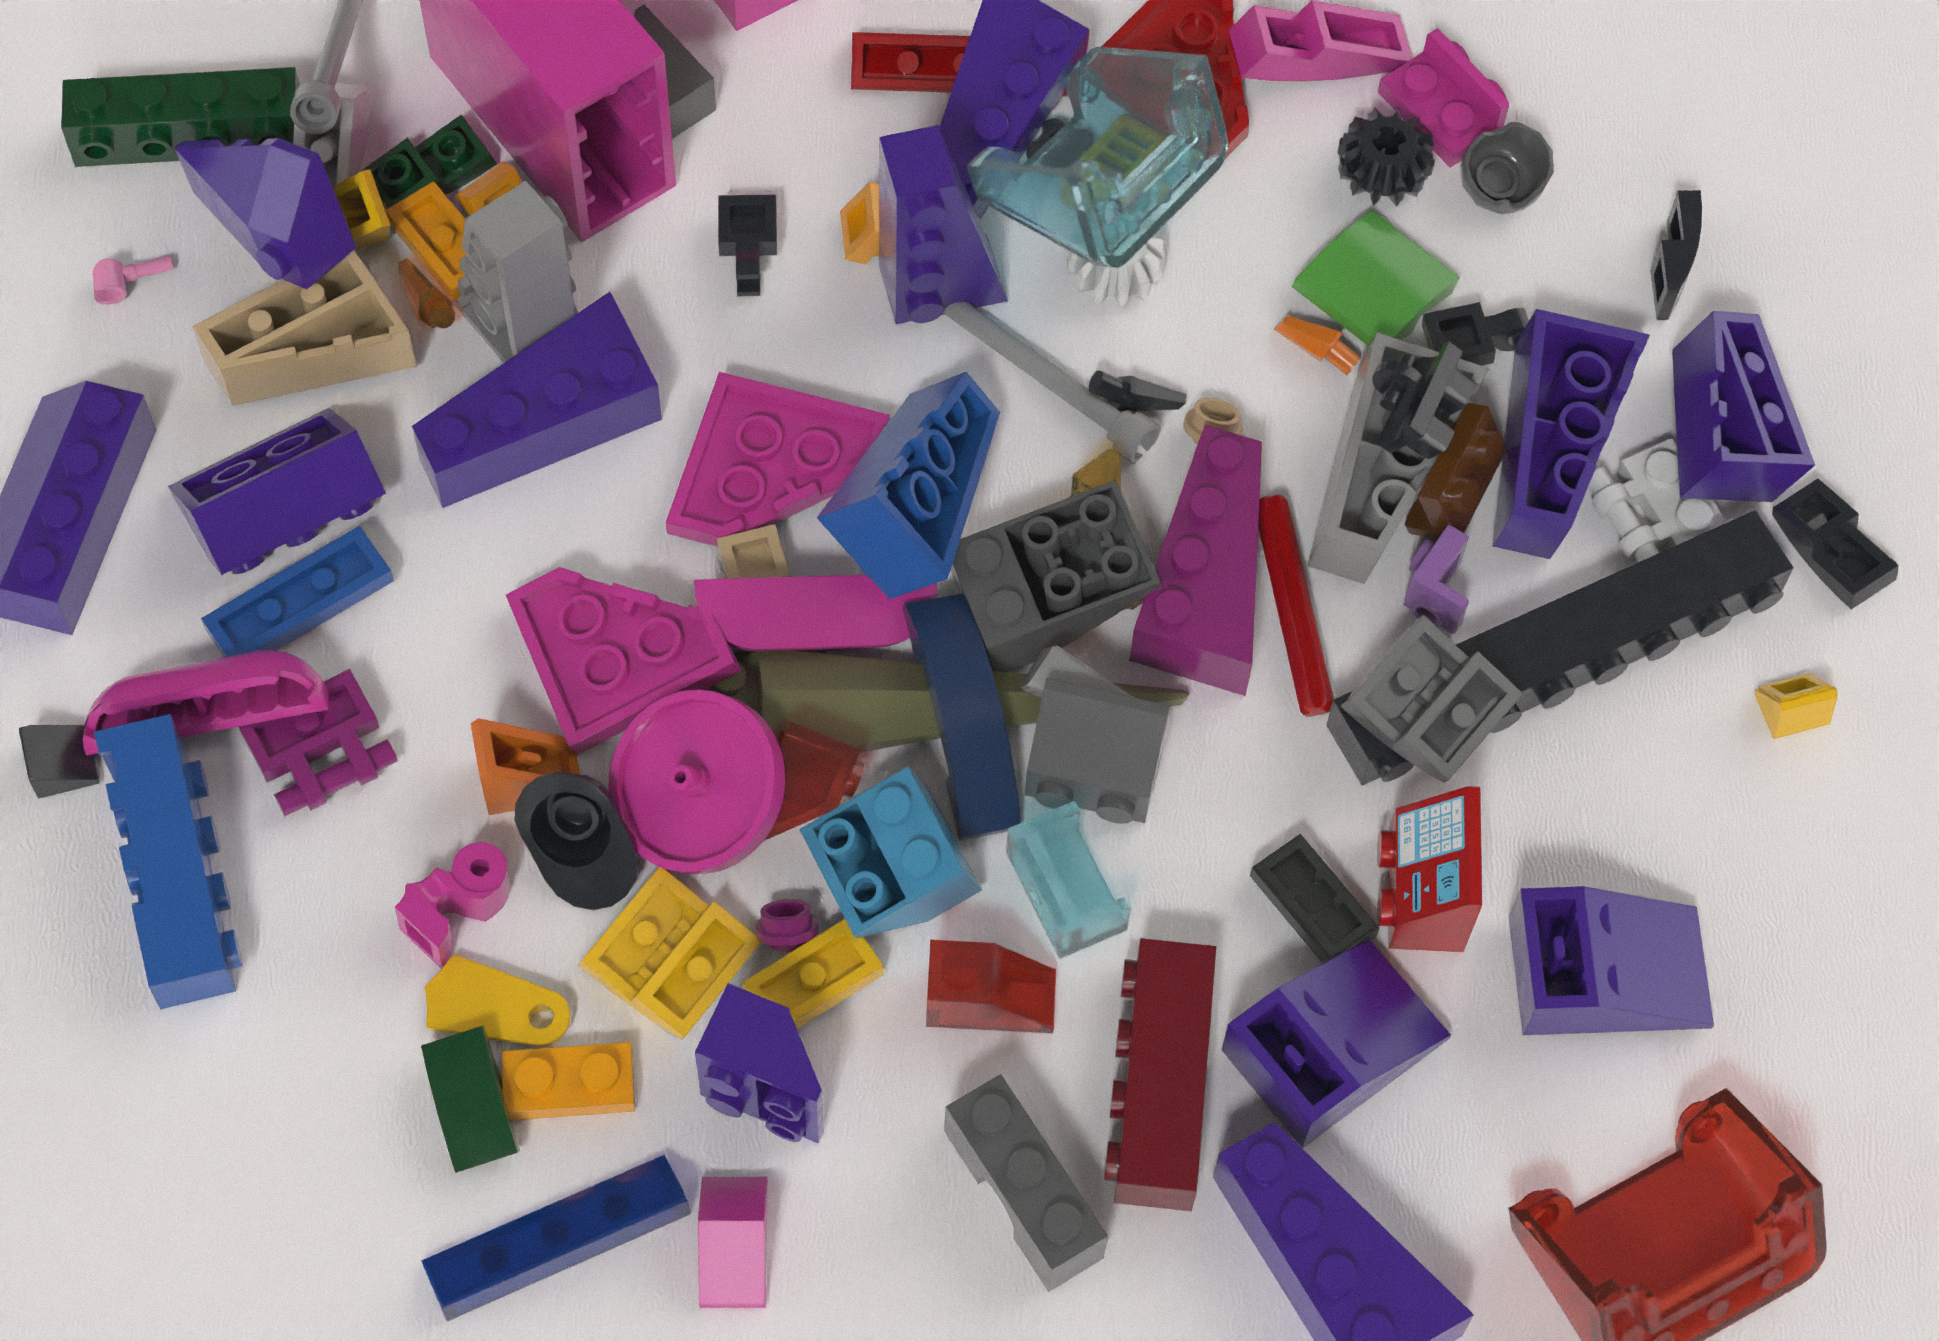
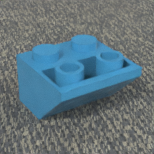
(890, 857)

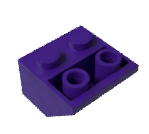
(759, 1066)

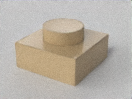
(753, 554)

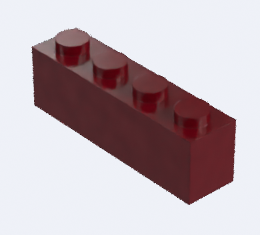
(1164, 1075)

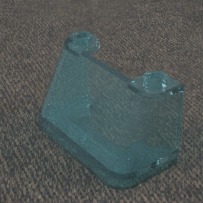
(1124, 163)

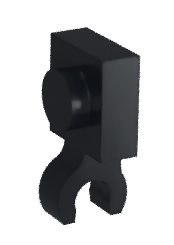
(747, 231)
(1473, 332)

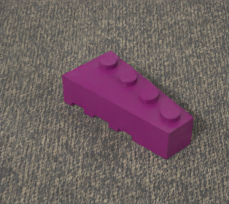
(1207, 568)

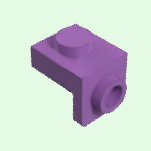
(1432, 570)

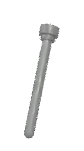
(316, 102)
(1123, 428)

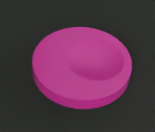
(697, 781)

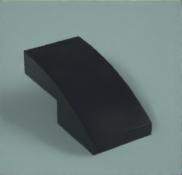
(1678, 253)
(1828, 540)

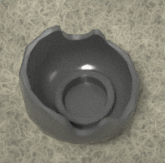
(1507, 168)

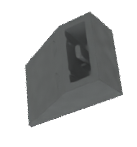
(1052, 574)

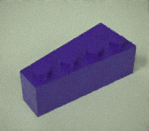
(1009, 80)
(930, 231)
(541, 406)
(1559, 416)
(1329, 1252)

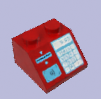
(1432, 872)

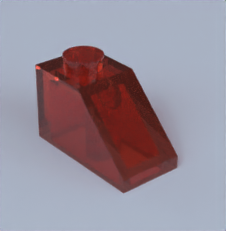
(816, 774)
(988, 988)

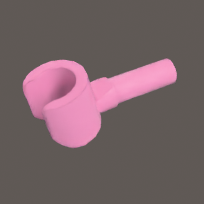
(111, 277)

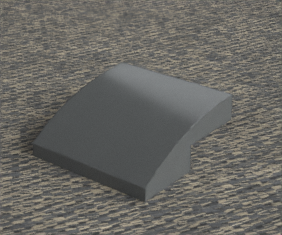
(1431, 700)

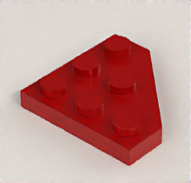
(1197, 29)

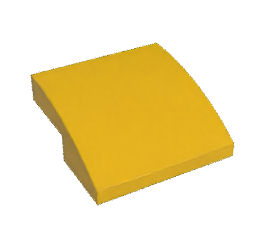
(670, 953)

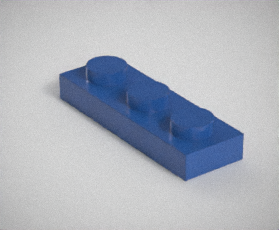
(299, 597)

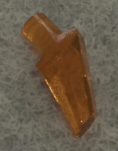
(426, 299)

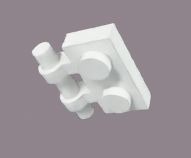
(1652, 484)

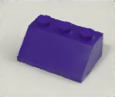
(278, 491)

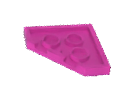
(765, 457)
(613, 651)

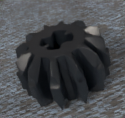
(1385, 156)

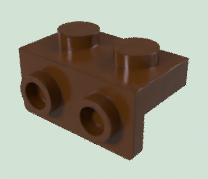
(1459, 475)

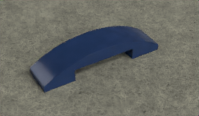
(967, 715)

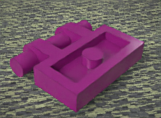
(295, 741)

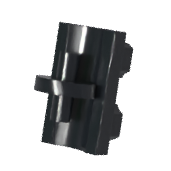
(1412, 394)

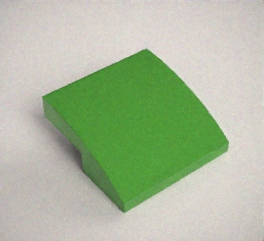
(1375, 280)

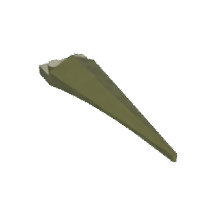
(870, 699)

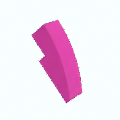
(1318, 43)

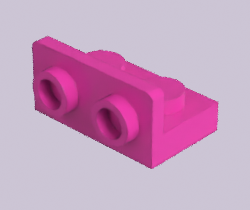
(1447, 96)

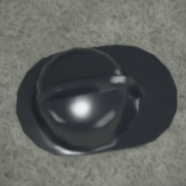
(577, 839)

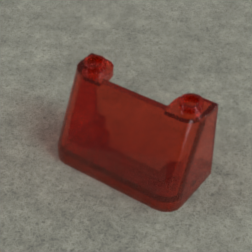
(1686, 1238)

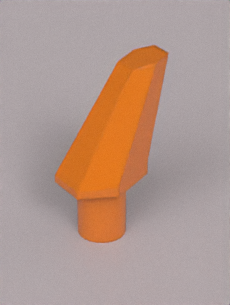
(1318, 342)

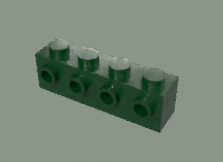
(151, 114)

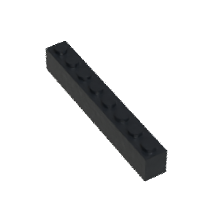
(1607, 627)

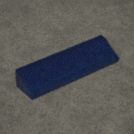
(556, 1237)

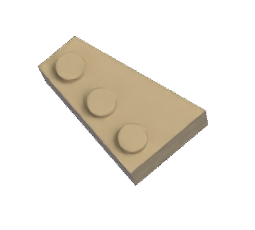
(305, 338)

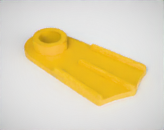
(478, 995)

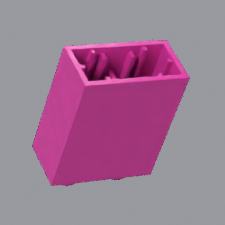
(567, 94)

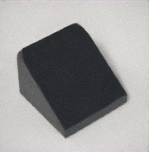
(57, 759)

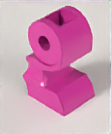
(473, 890)

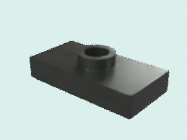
(1313, 900)

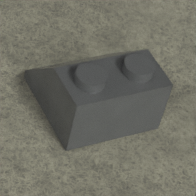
(1096, 751)

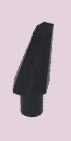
(1134, 393)

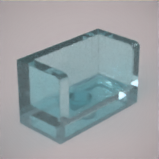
(1064, 881)

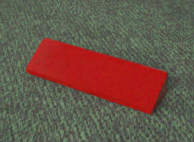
(906, 61)

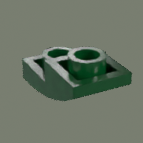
(447, 157)
(469, 1099)

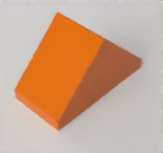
(513, 758)

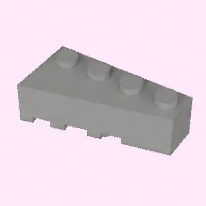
(516, 271)
(1368, 484)

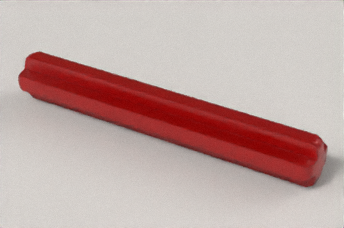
(1294, 606)

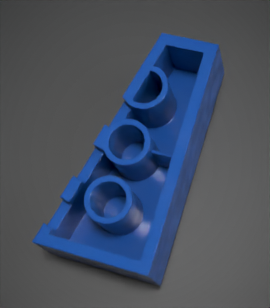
(915, 486)
(169, 862)

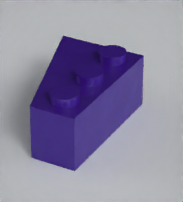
(1734, 414)

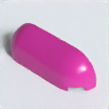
(805, 612)
(211, 695)

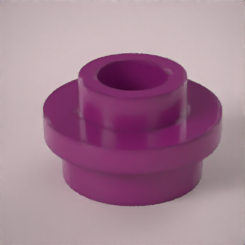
(786, 924)

